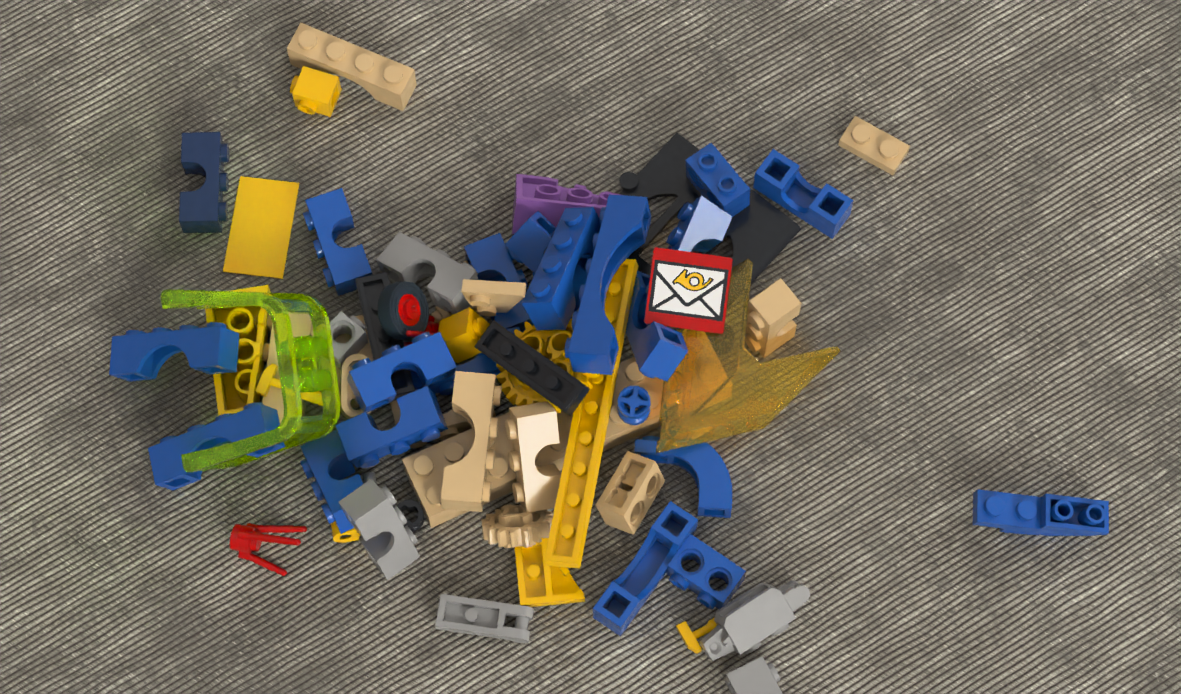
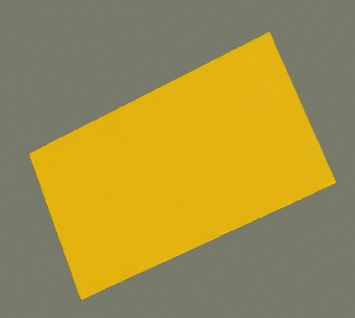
(261, 227)

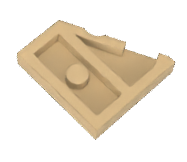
(492, 296)

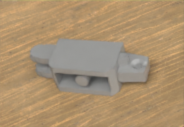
(753, 618)

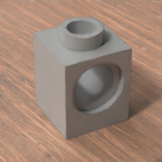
(344, 325)

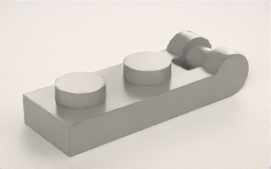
(483, 618)

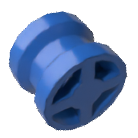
(633, 397)

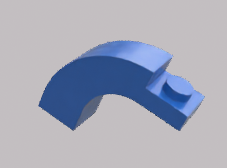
(705, 468)

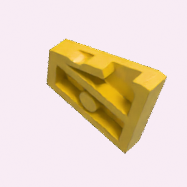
(542, 583)

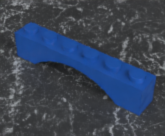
(622, 231)

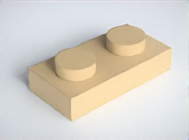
(874, 145)

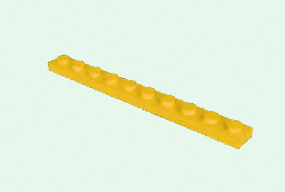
(587, 438)

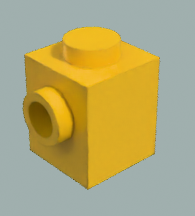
(315, 91)
(462, 333)

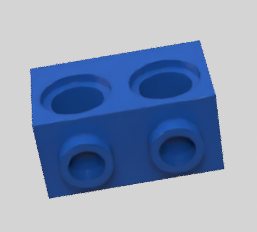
(717, 180)
(711, 566)

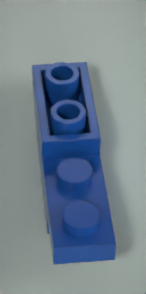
(1040, 515)

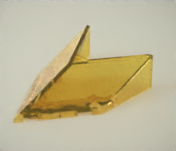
(723, 386)

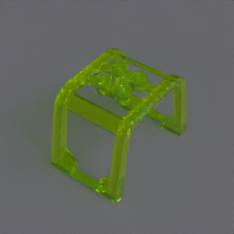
(294, 427)

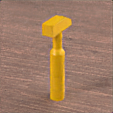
(267, 379)
(690, 637)

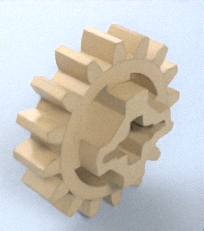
(516, 527)

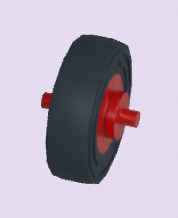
(402, 308)

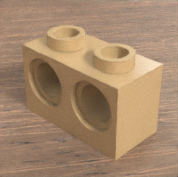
(630, 492)

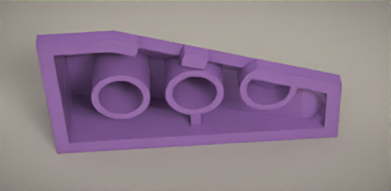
(548, 198)

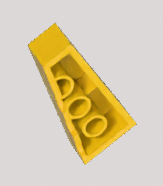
(238, 388)

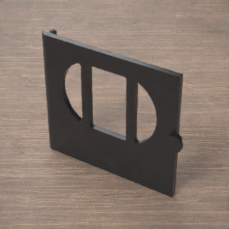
(755, 232)

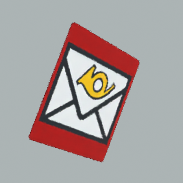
(688, 290)

